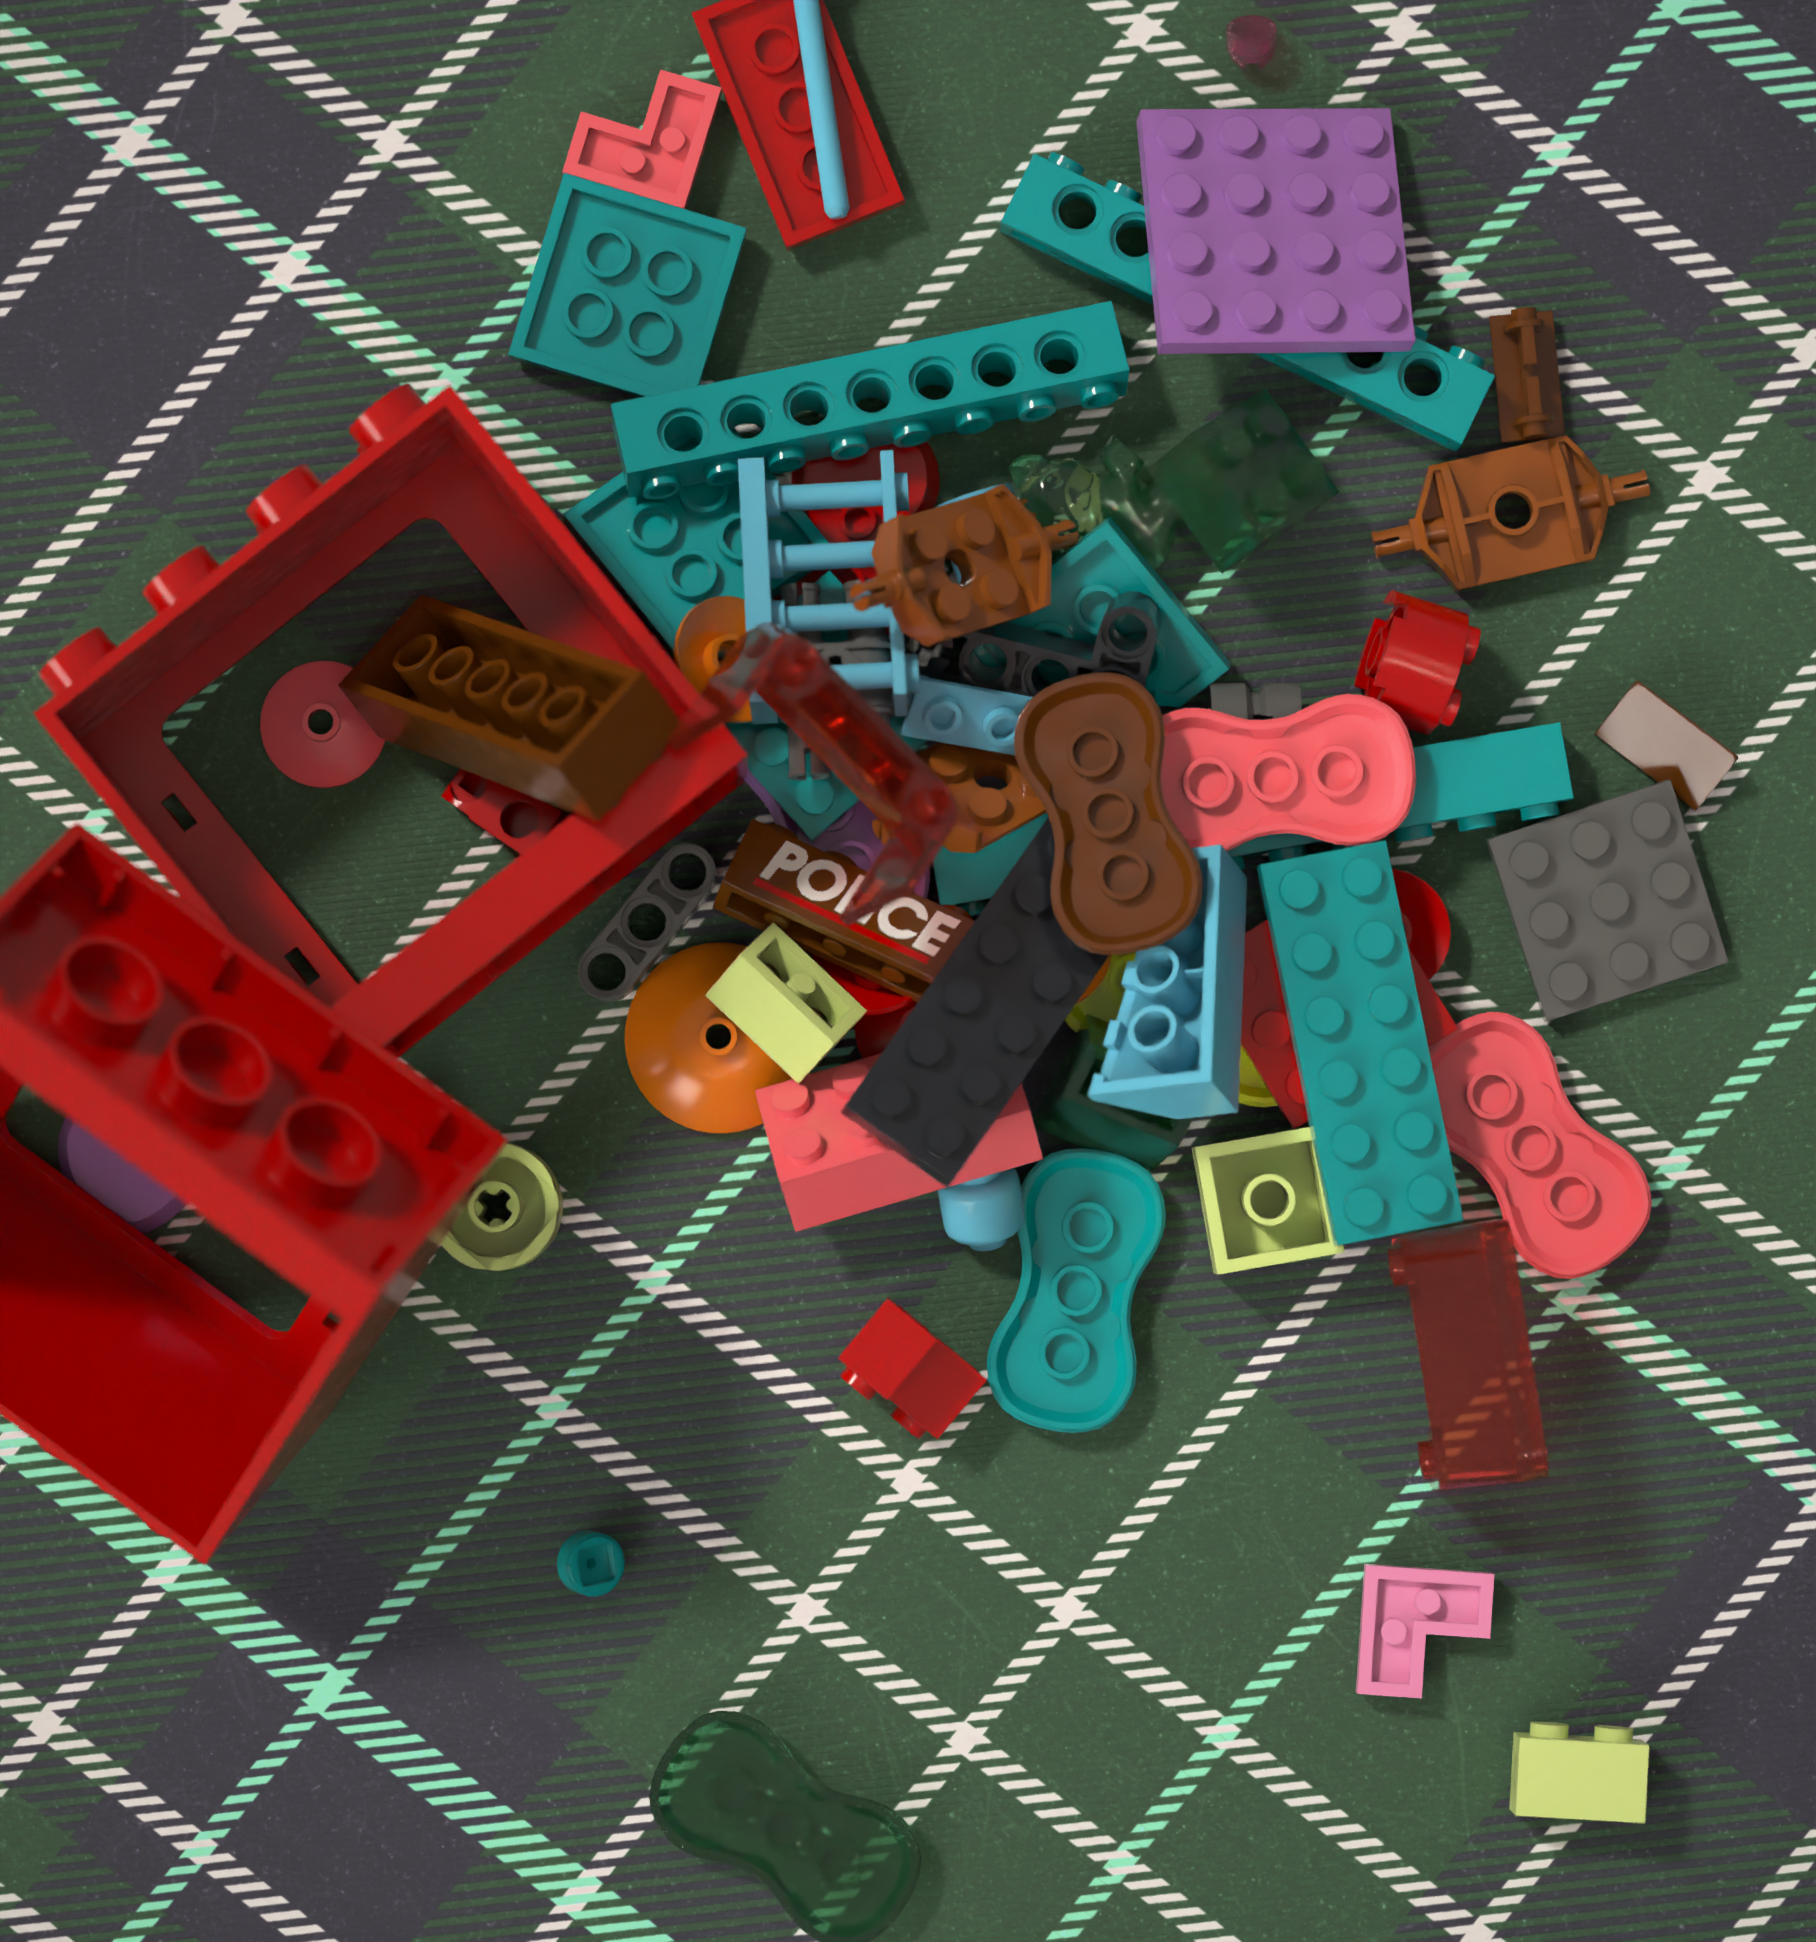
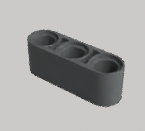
(654, 891)

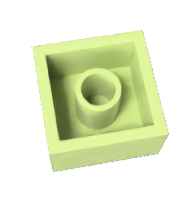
(1263, 1201)

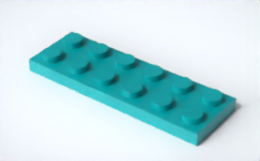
(1360, 1043)

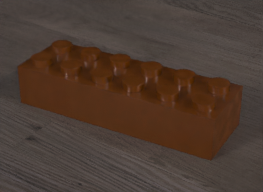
(512, 706)

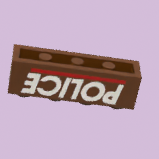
(807, 890)

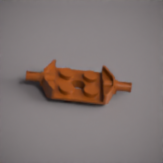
(1471, 548)
(999, 555)
(981, 812)

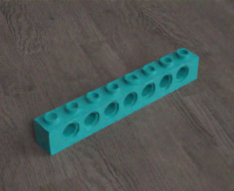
(1035, 221)
(895, 374)

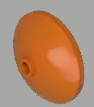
(670, 1049)

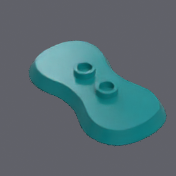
(1067, 1340)

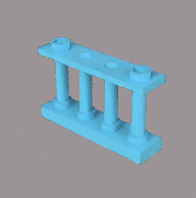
(769, 559)

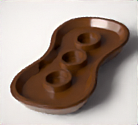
(1119, 860)

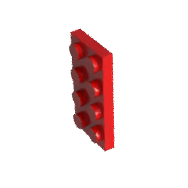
(764, 85)

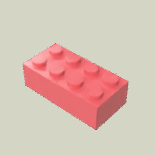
(840, 1170)

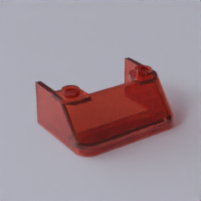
(848, 740)
(1471, 1355)

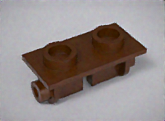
(1526, 375)

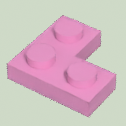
(1402, 1608)

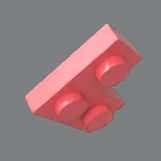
(662, 156)

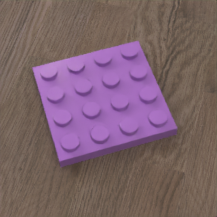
(1274, 231)

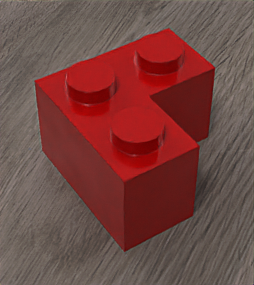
(911, 1369)

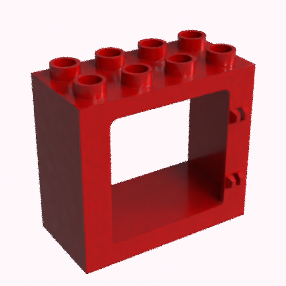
(410, 468)
(249, 1114)

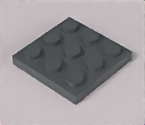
(1607, 900)

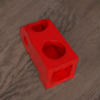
(502, 811)

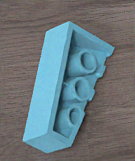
(1182, 1009)

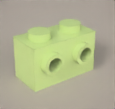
(785, 1002)
(1579, 1774)

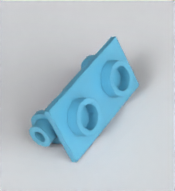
(963, 715)

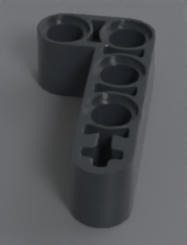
(1028, 647)

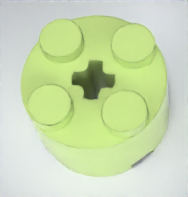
(534, 1220)

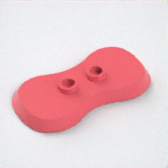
(1320, 773)
(1558, 1181)

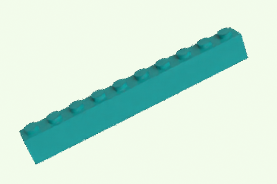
(1454, 782)

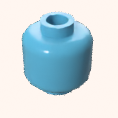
(983, 1210)

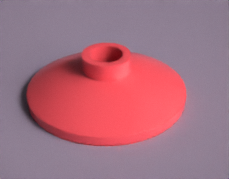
(309, 757)

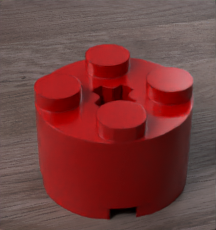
(1417, 660)

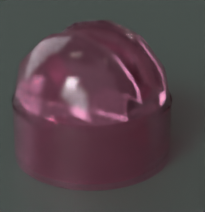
(1251, 40)

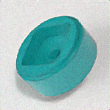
(590, 1563)

